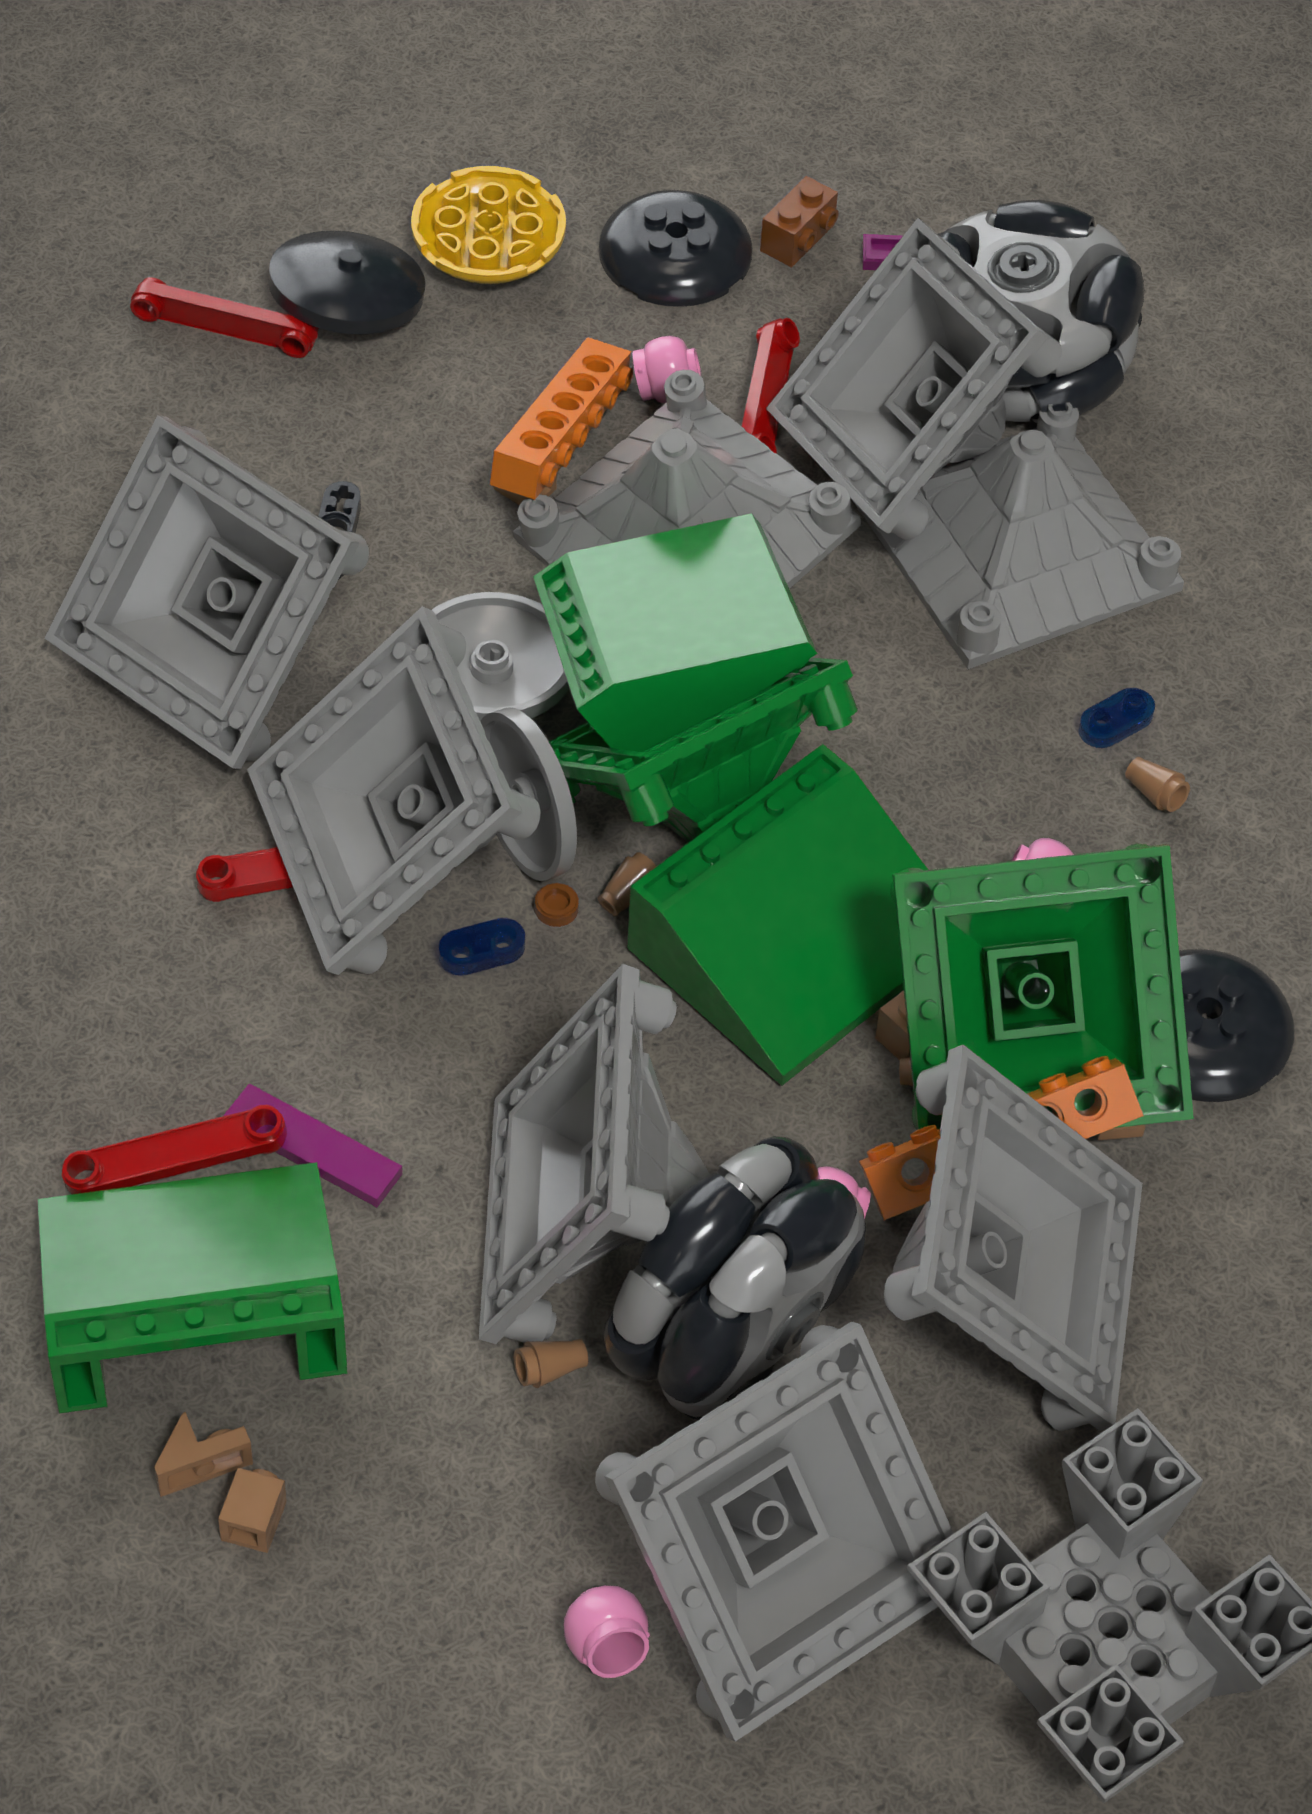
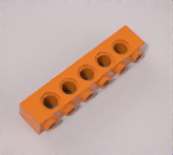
(561, 418)
(1113, 1106)

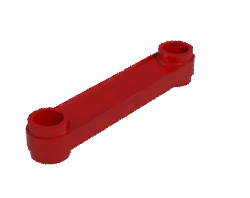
(159, 301)
(770, 374)
(242, 874)
(175, 1151)

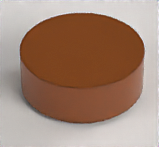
(556, 904)

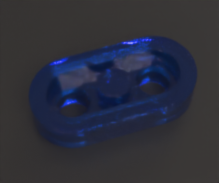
(1119, 715)
(480, 945)

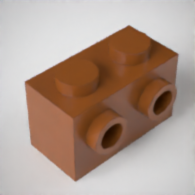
(799, 221)

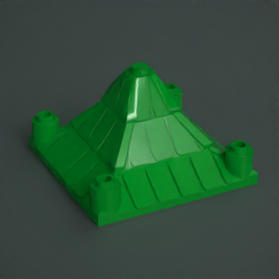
(717, 763)
(1048, 971)

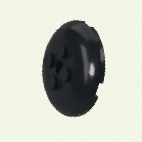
(675, 248)
(1248, 1026)

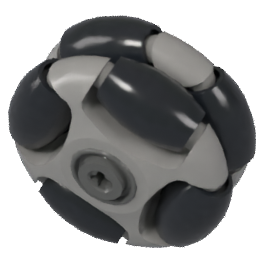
(1071, 285)
(736, 1276)

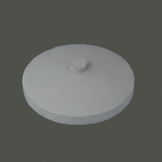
(507, 653)
(536, 772)

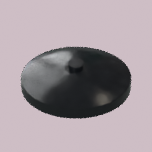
(346, 282)

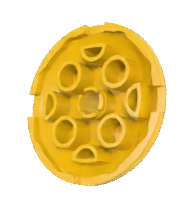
(488, 225)

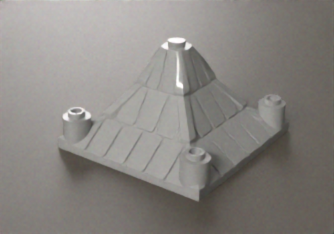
(911, 378)
(687, 471)
(1029, 545)
(202, 591)
(385, 792)
(580, 1156)
(1023, 1240)
(785, 1528)

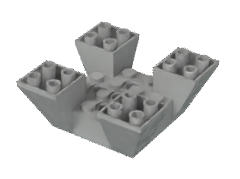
(1193, 1644)

